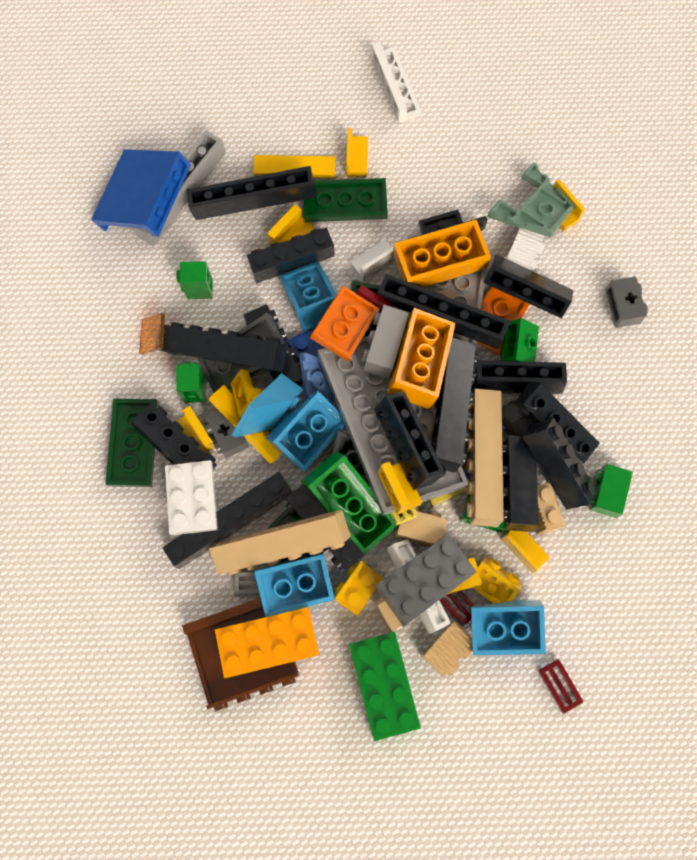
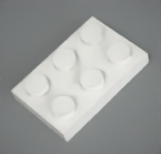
(191, 498)

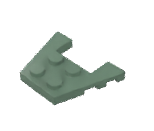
(541, 212)

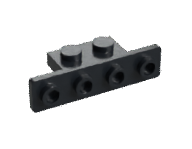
(445, 221)

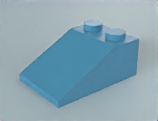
(308, 293)
(269, 407)
(307, 431)
(294, 584)
(508, 628)

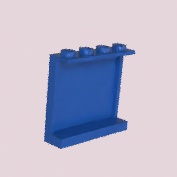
(142, 190)

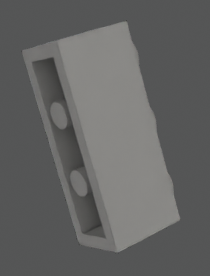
(384, 341)

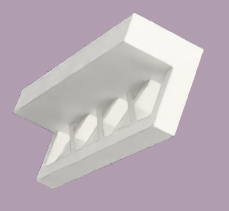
(392, 86)
(435, 616)

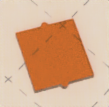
(152, 333)

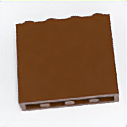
(208, 662)

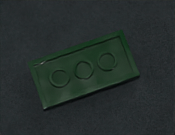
(347, 200)
(129, 453)

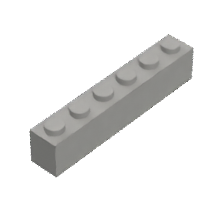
(203, 159)

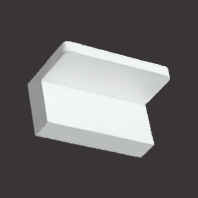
(373, 260)

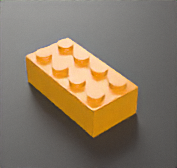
(442, 255)
(422, 358)
(267, 642)

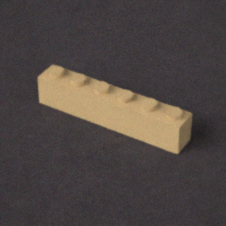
(485, 459)
(280, 542)

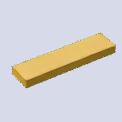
(321, 165)
(226, 404)

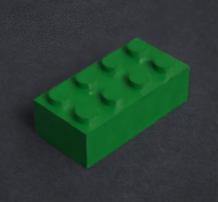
(341, 487)
(384, 686)

